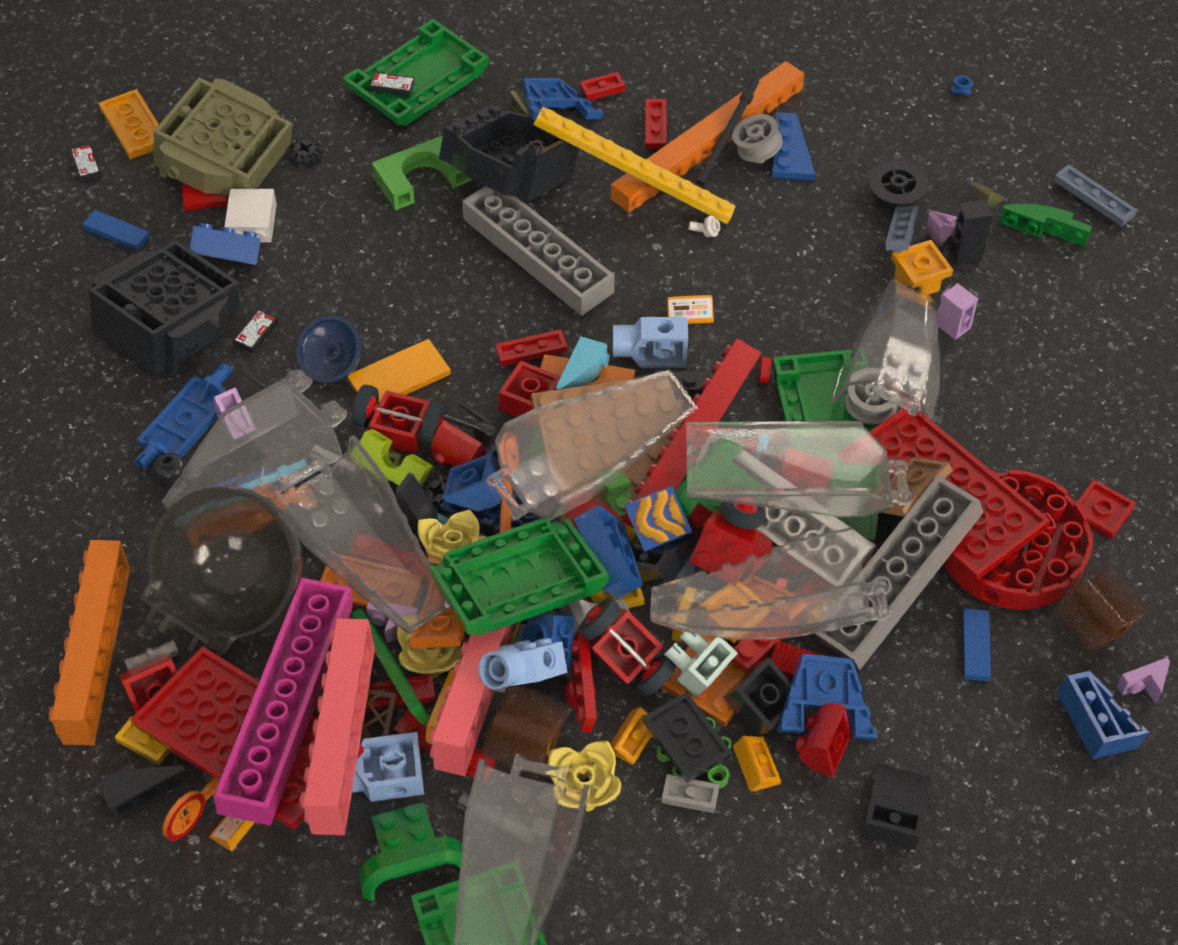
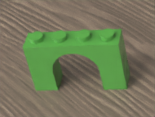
(391, 171)

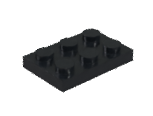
(686, 737)

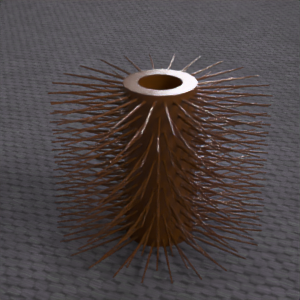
(1102, 609)
(524, 729)

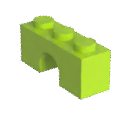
(378, 448)

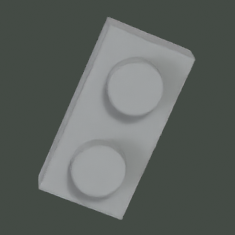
(692, 795)

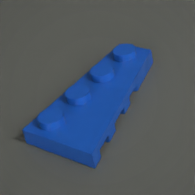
(793, 157)

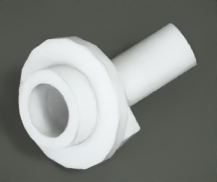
(710, 227)

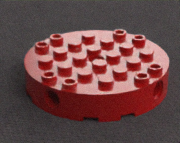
(1046, 564)

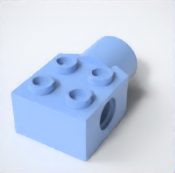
(653, 342)
(522, 663)
(389, 767)

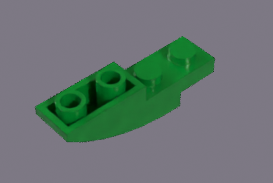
(1038, 219)

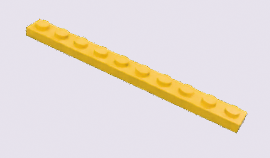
(634, 165)

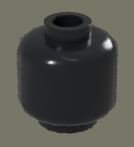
(168, 469)

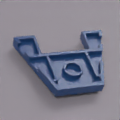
(555, 93)
(825, 681)

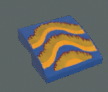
(658, 518)

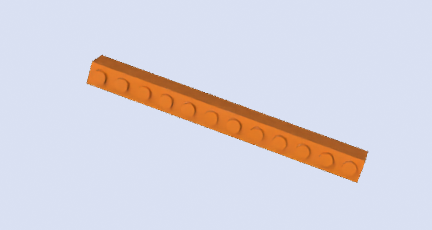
(701, 139)

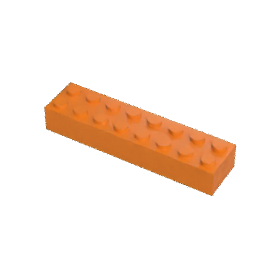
(90, 643)

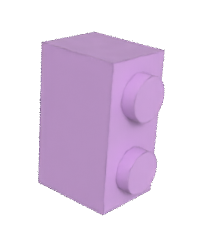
(956, 311)

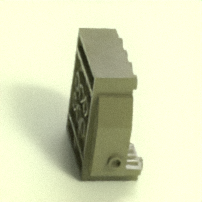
(206, 128)

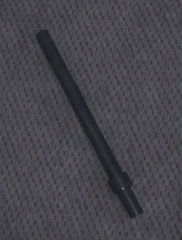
(745, 99)

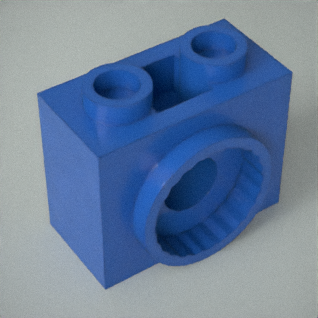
(553, 626)

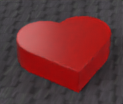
(763, 369)

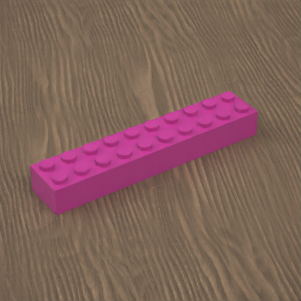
(282, 704)

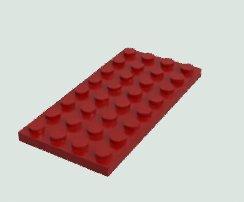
(1006, 518)
(201, 718)

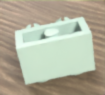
(708, 664)

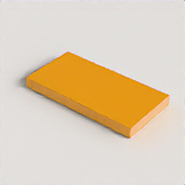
(131, 122)
(403, 371)

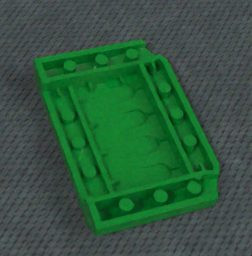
(518, 575)

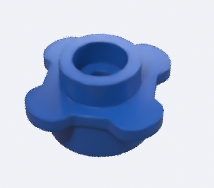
(962, 85)

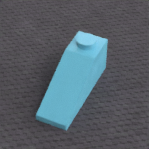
(584, 364)

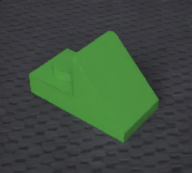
(618, 494)

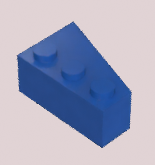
(225, 244)
(612, 547)
(1098, 717)

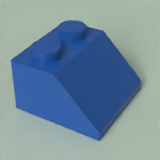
(468, 484)

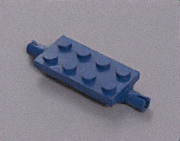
(183, 418)

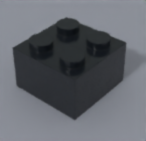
(760, 696)

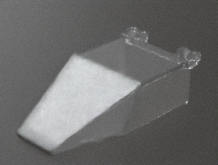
(263, 440)

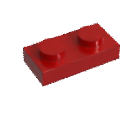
(602, 86)

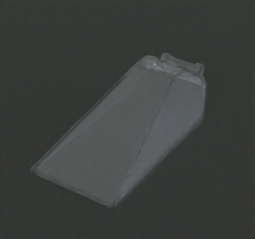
(794, 467)

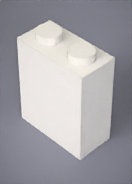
(252, 212)

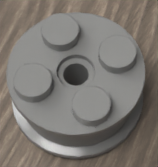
(757, 138)
(866, 407)

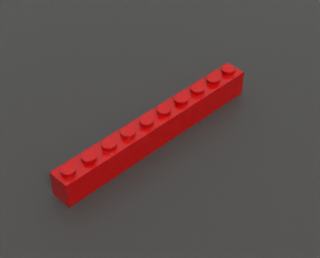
(711, 407)

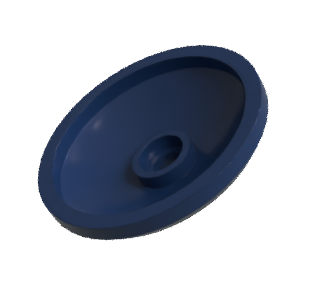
(319, 342)

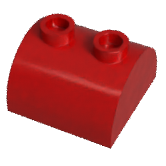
(454, 446)
(826, 739)

